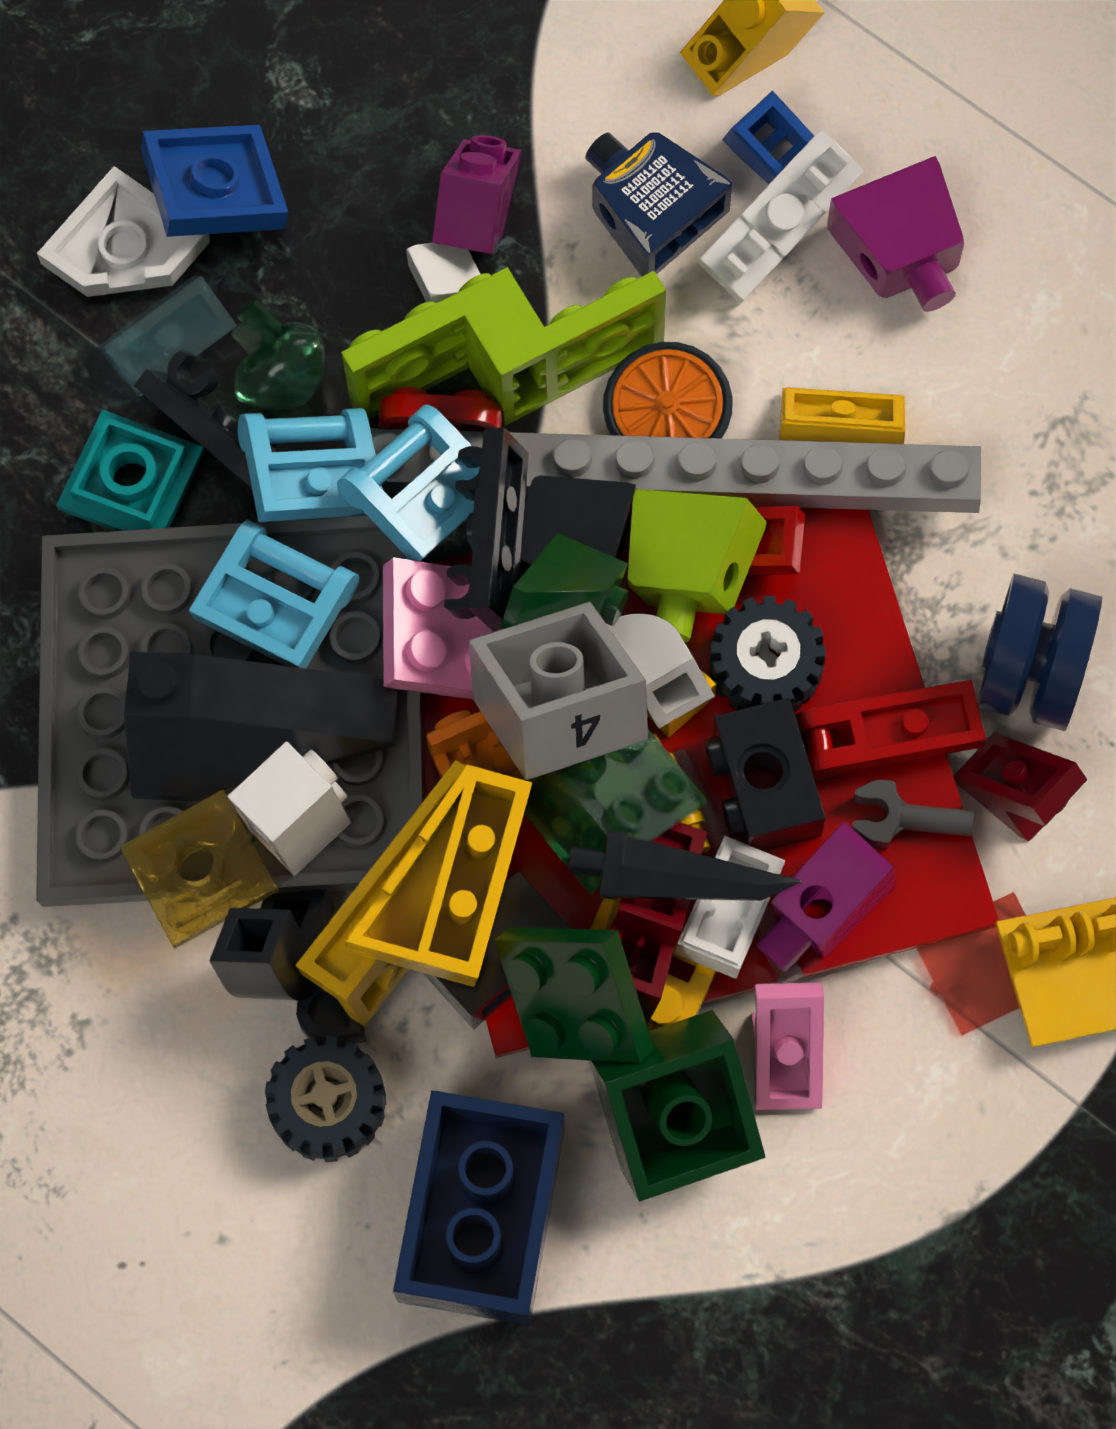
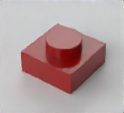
(781, 541)

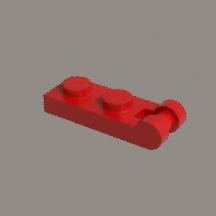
(893, 728)

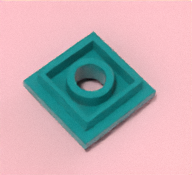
(149, 503)

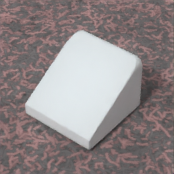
(440, 269)

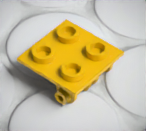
(1063, 970)

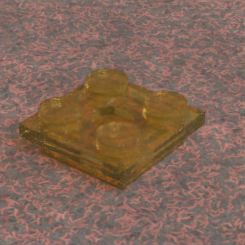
(235, 880)

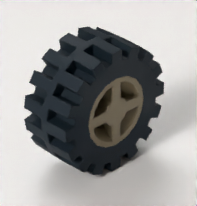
(318, 1076)

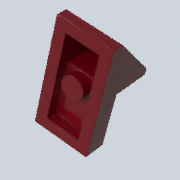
(1020, 783)

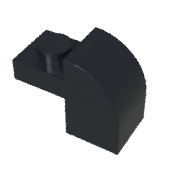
(262, 945)

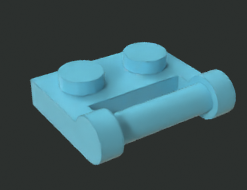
(303, 482)
(427, 506)
(265, 613)

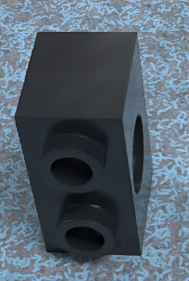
(772, 740)

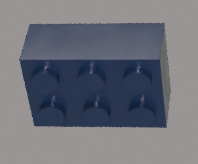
(479, 1208)

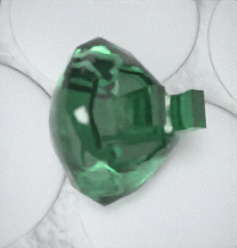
(281, 363)

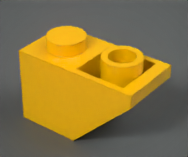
(746, 39)

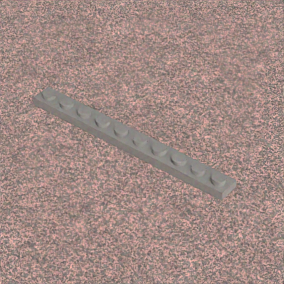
(760, 470)

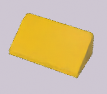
(841, 416)

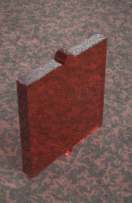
(973, 973)

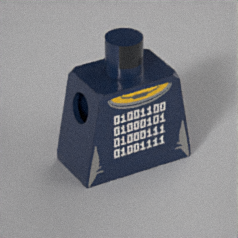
(655, 197)

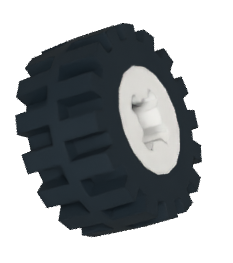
(767, 678)

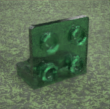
(623, 791)

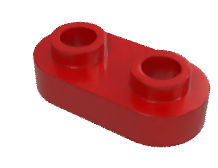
(465, 410)

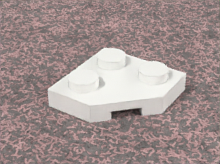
(118, 242)

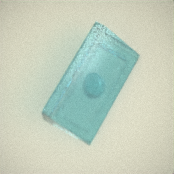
(183, 320)

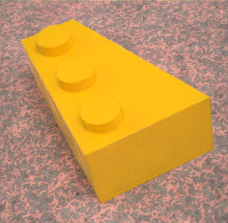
(448, 886)

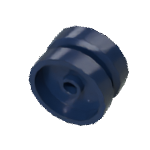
(1032, 650)

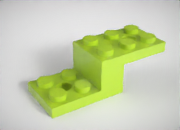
(505, 343)

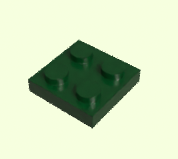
(574, 994)

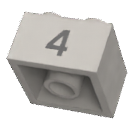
(558, 690)

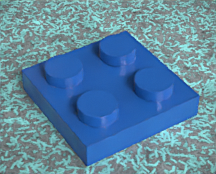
(213, 180)

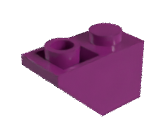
(476, 194)

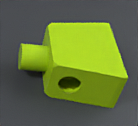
(691, 552)

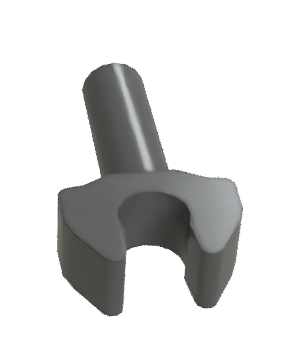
(905, 816)

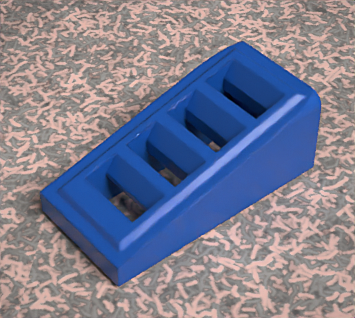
(756, 154)

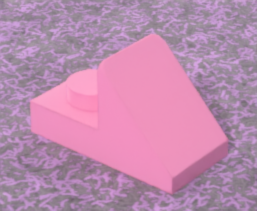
(788, 1046)

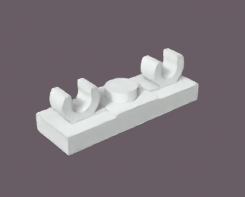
(780, 216)

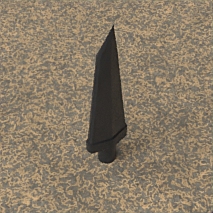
(657, 871)

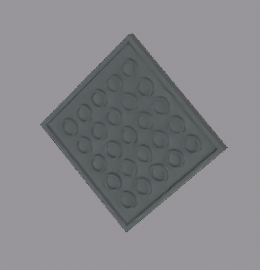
(135, 595)

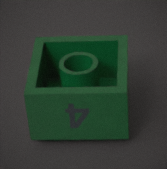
(680, 1108)

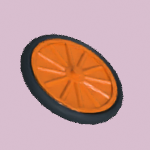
(668, 393)

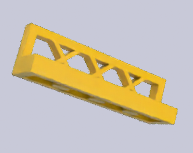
(356, 980)

